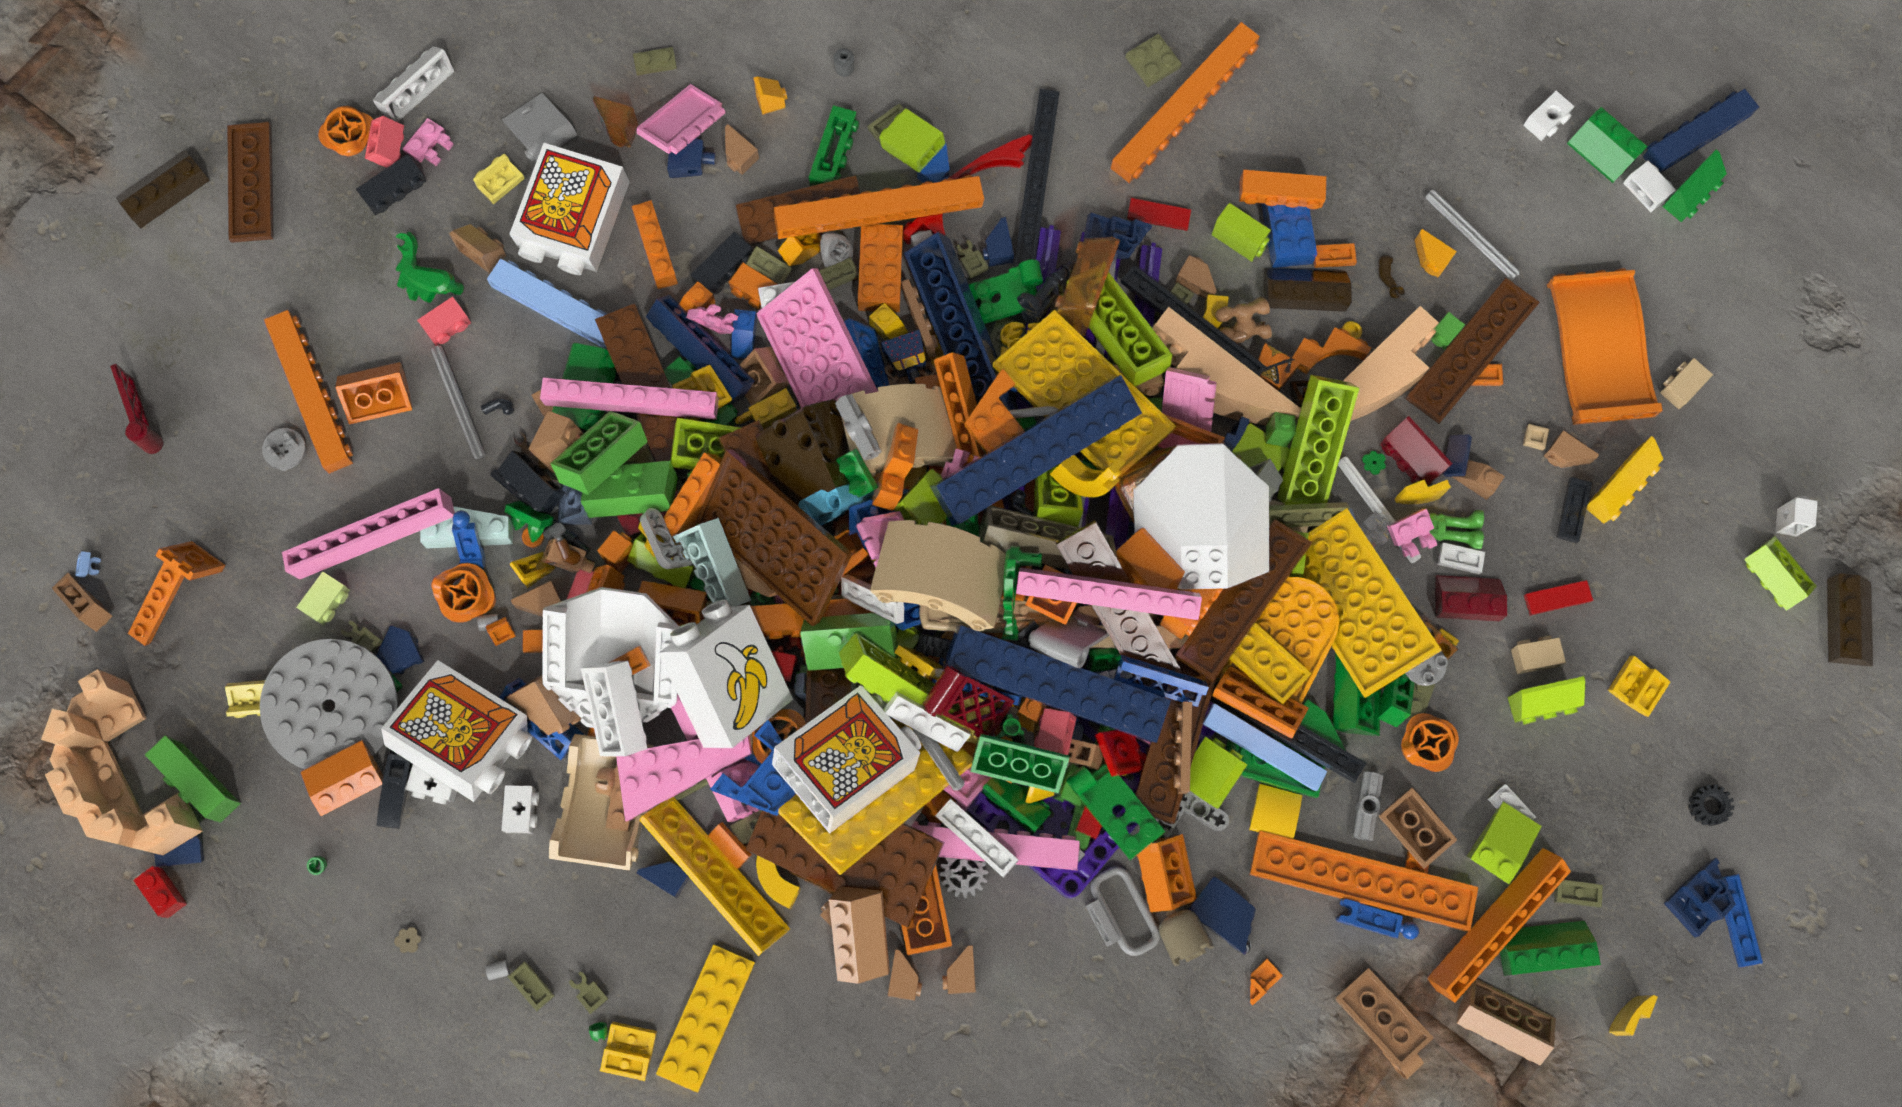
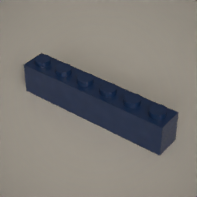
(1701, 131)
(698, 346)

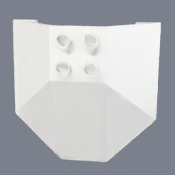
(1207, 515)
(596, 631)

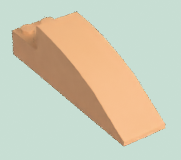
(1393, 364)
(1237, 388)

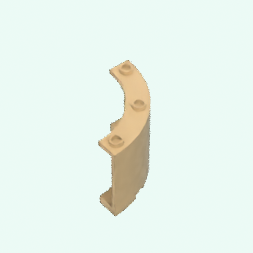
(913, 407)
(941, 571)
(582, 829)

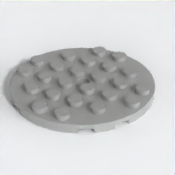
(309, 676)

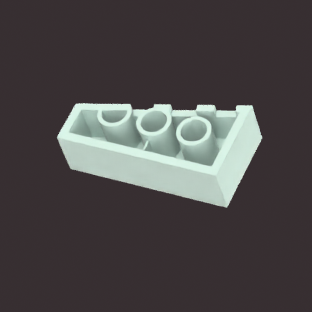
(491, 529)
(714, 562)

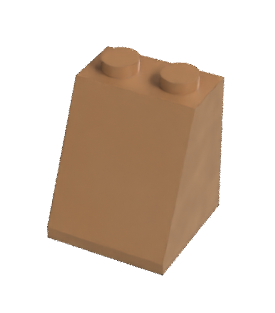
(543, 707)

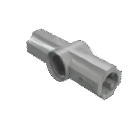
(858, 427)
(1370, 792)

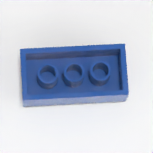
(1290, 235)

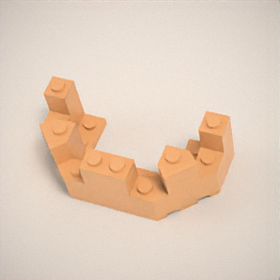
(90, 780)

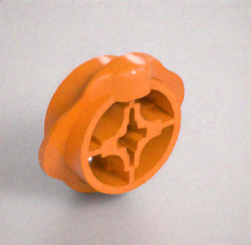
(328, 132)
(443, 585)
(794, 720)
(1448, 732)

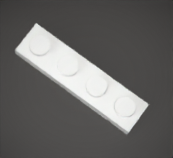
(860, 594)
(936, 727)
(977, 838)

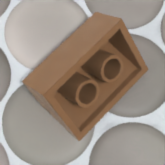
(553, 438)
(1417, 827)

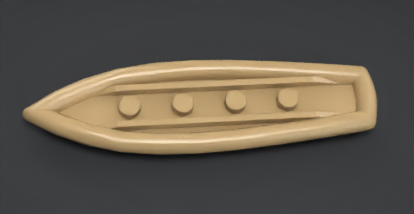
(943, 621)

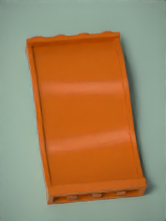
(1603, 346)

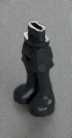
(1037, 305)

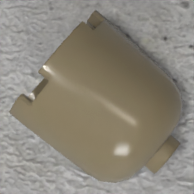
(1184, 936)

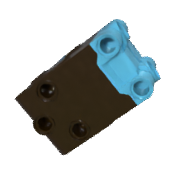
(803, 460)

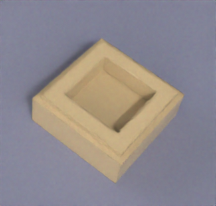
(1536, 437)

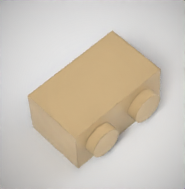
(1686, 383)
(1538, 655)

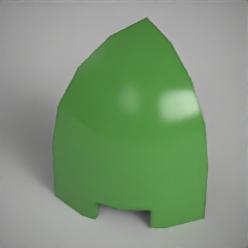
(1066, 792)

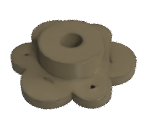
(404, 935)

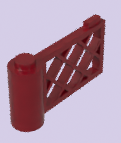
(138, 429)
(949, 692)

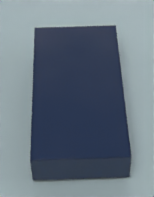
(1458, 454)

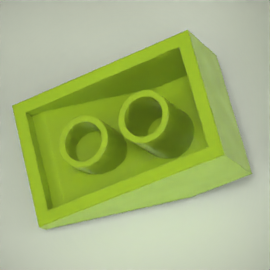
(1056, 502)
(1504, 842)

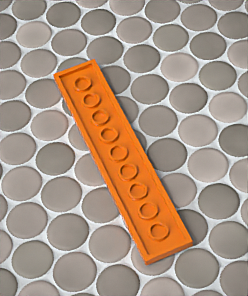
(1364, 881)

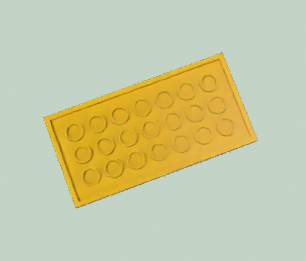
(1058, 366)
(1377, 624)
(880, 817)

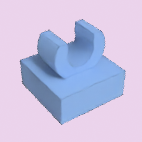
(84, 565)

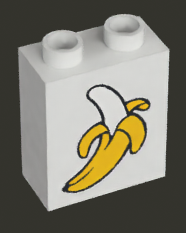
(725, 674)

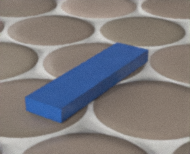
(1741, 926)

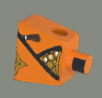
(1279, 366)

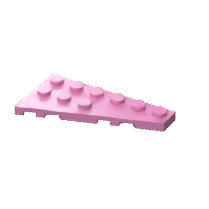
(670, 769)

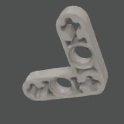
(654, 524)
(1187, 807)

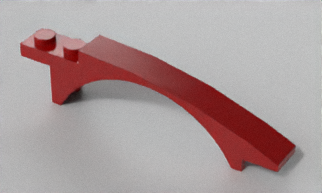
(1004, 156)

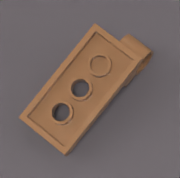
(1398, 1039)

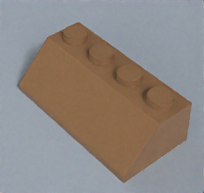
(859, 934)
(1507, 1021)

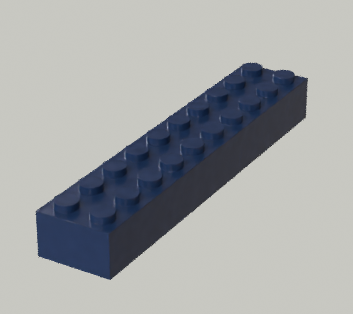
(955, 312)
(1035, 450)
(1057, 684)

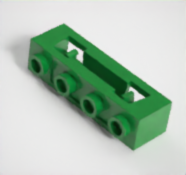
(840, 119)

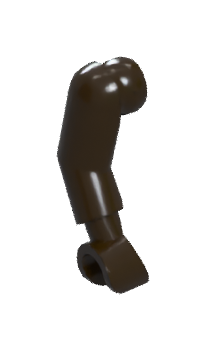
(1384, 271)
(525, 449)

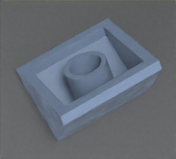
(571, 509)

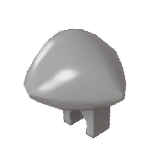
(834, 248)

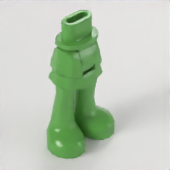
(1473, 522)

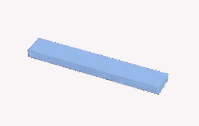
(1264, 747)

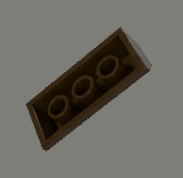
(162, 189)
(1307, 289)
(1849, 620)

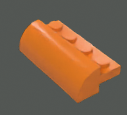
(1246, 696)

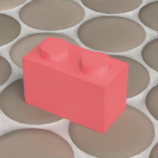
(384, 141)
(444, 321)
(1055, 731)

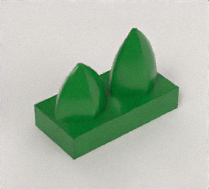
(856, 473)
(523, 513)
(1103, 659)

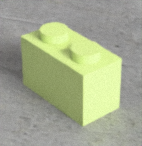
(323, 599)

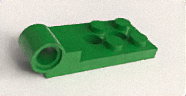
(1010, 285)
(1264, 772)
(1101, 794)

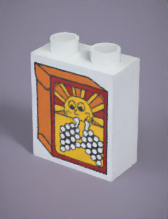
(569, 209)
(457, 731)
(846, 757)

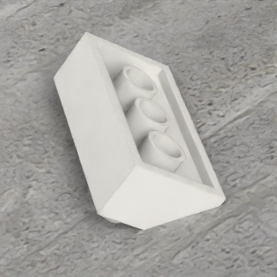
(414, 84)
(614, 709)

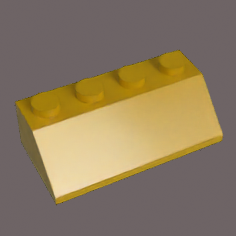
(1625, 481)

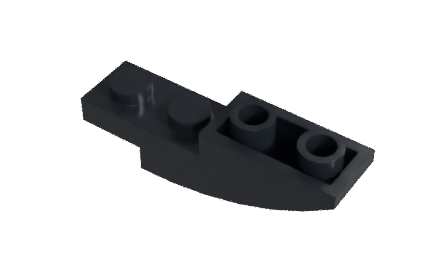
(393, 791)

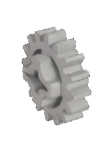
(964, 884)

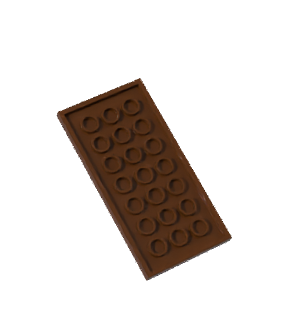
(775, 537)
(895, 866)

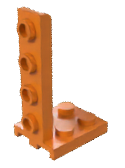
(179, 561)

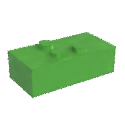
(599, 452)
(633, 490)
(829, 636)
(192, 779)

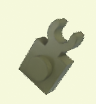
(972, 261)
(363, 638)
(591, 995)

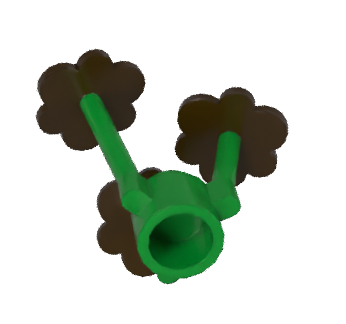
(1012, 729)

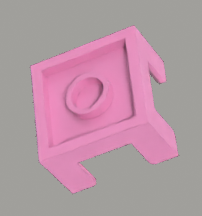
(973, 786)

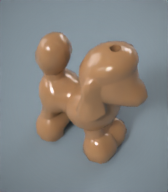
(1245, 325)

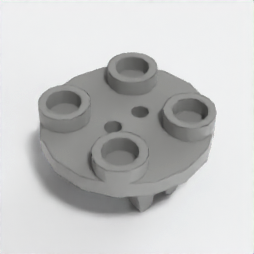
(276, 455)
(1423, 676)

